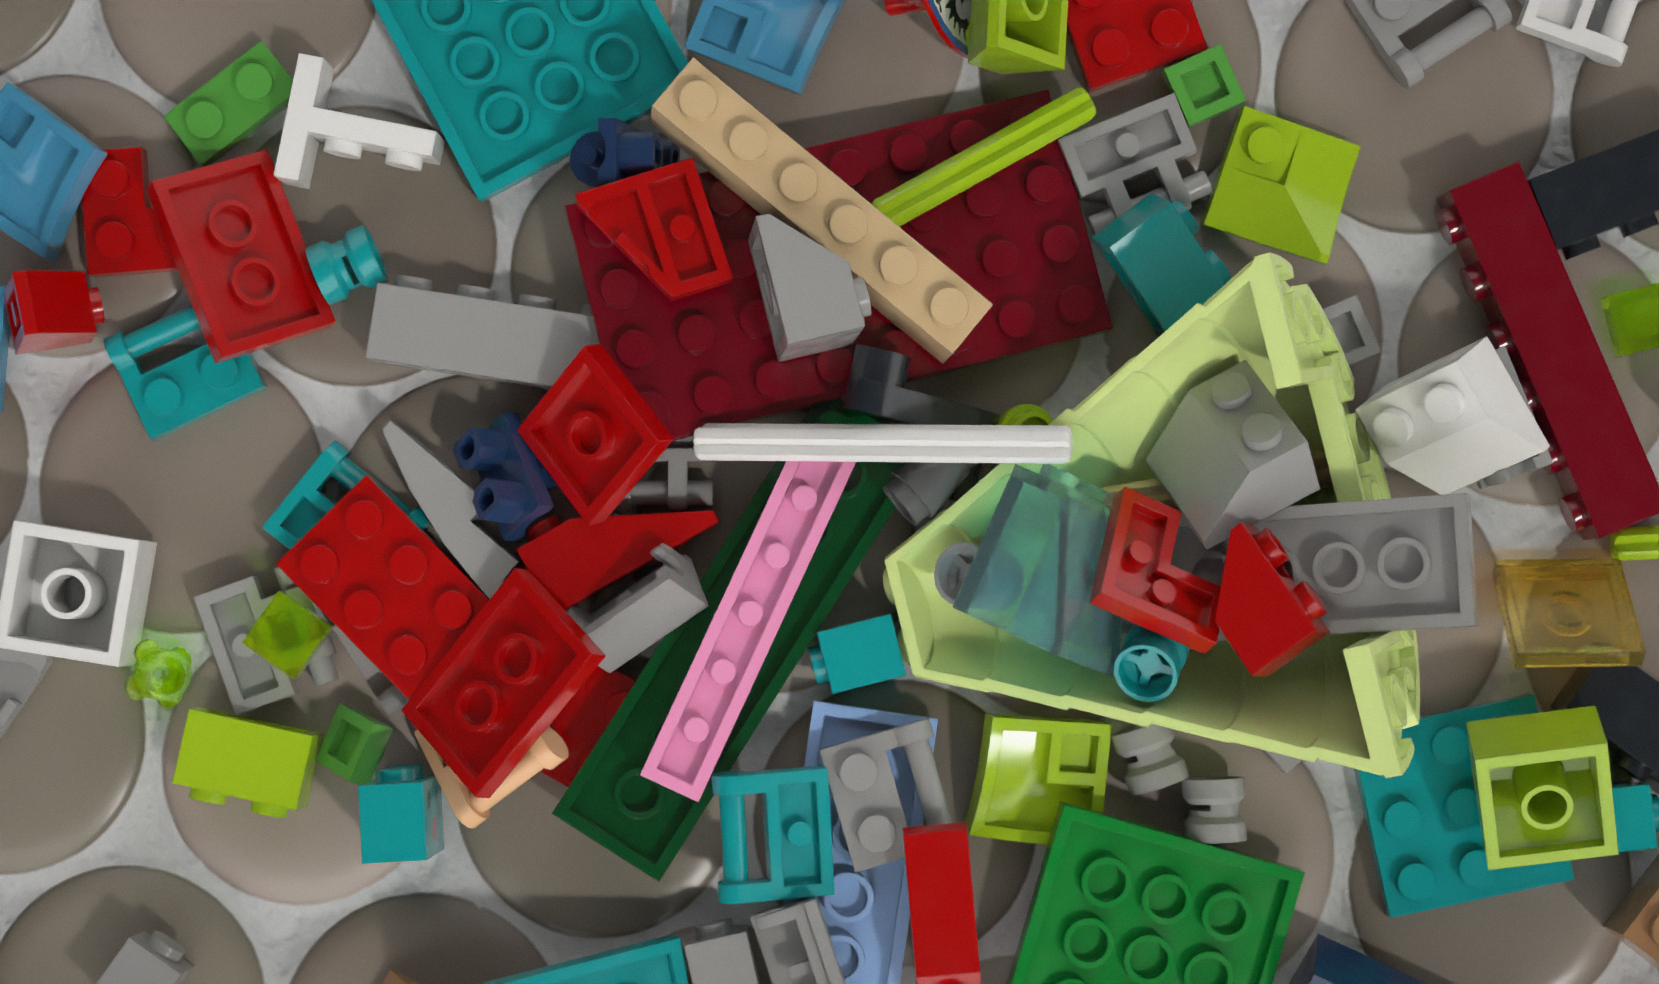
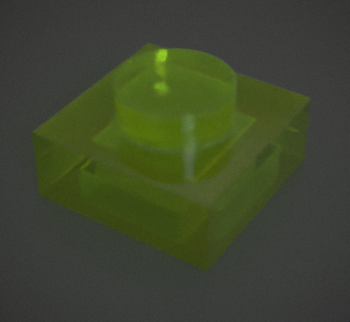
(1633, 319)
(288, 634)

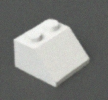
(1453, 420)

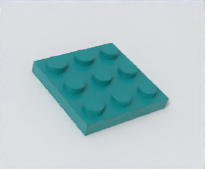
(1428, 820)

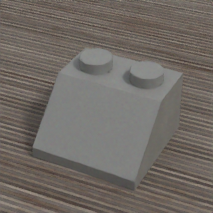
(805, 291)
(1231, 455)

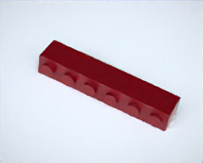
(1553, 350)

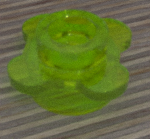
(174, 678)

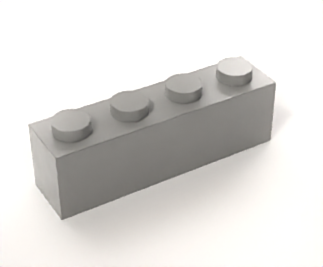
(475, 334)

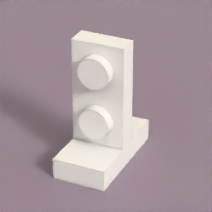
(343, 133)

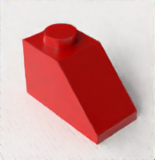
(51, 309)

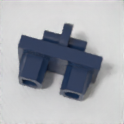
(619, 153)
(512, 481)

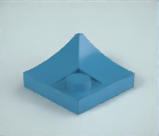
(765, 37)
(41, 172)

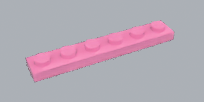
(745, 625)

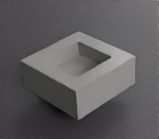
(1352, 330)

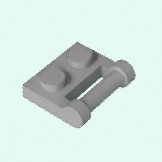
(1389, 19)
(868, 794)

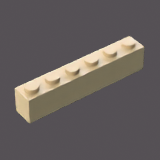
(796, 188)

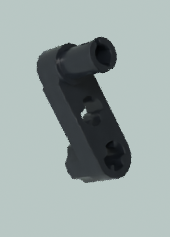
(878, 390)

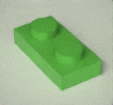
(232, 105)

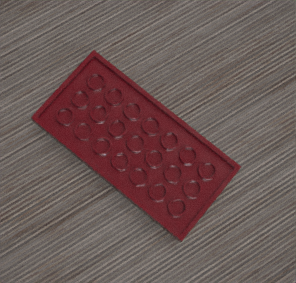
(1007, 237)

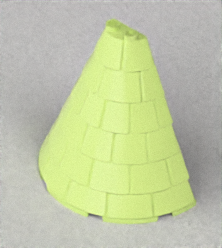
(1329, 703)

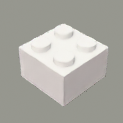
(75, 593)

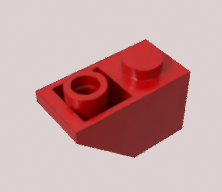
(1261, 605)

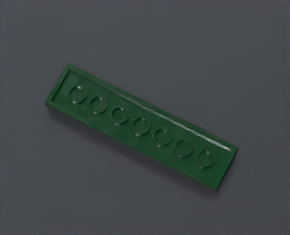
(649, 821)

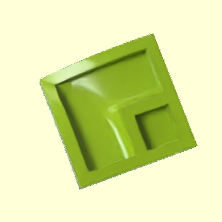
(1281, 185)
(1030, 768)

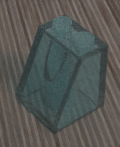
(1041, 567)

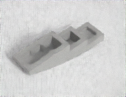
(450, 509)

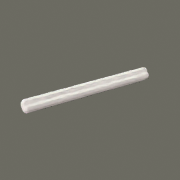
(884, 443)

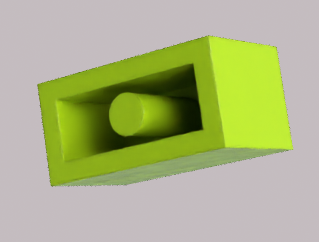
(247, 761)

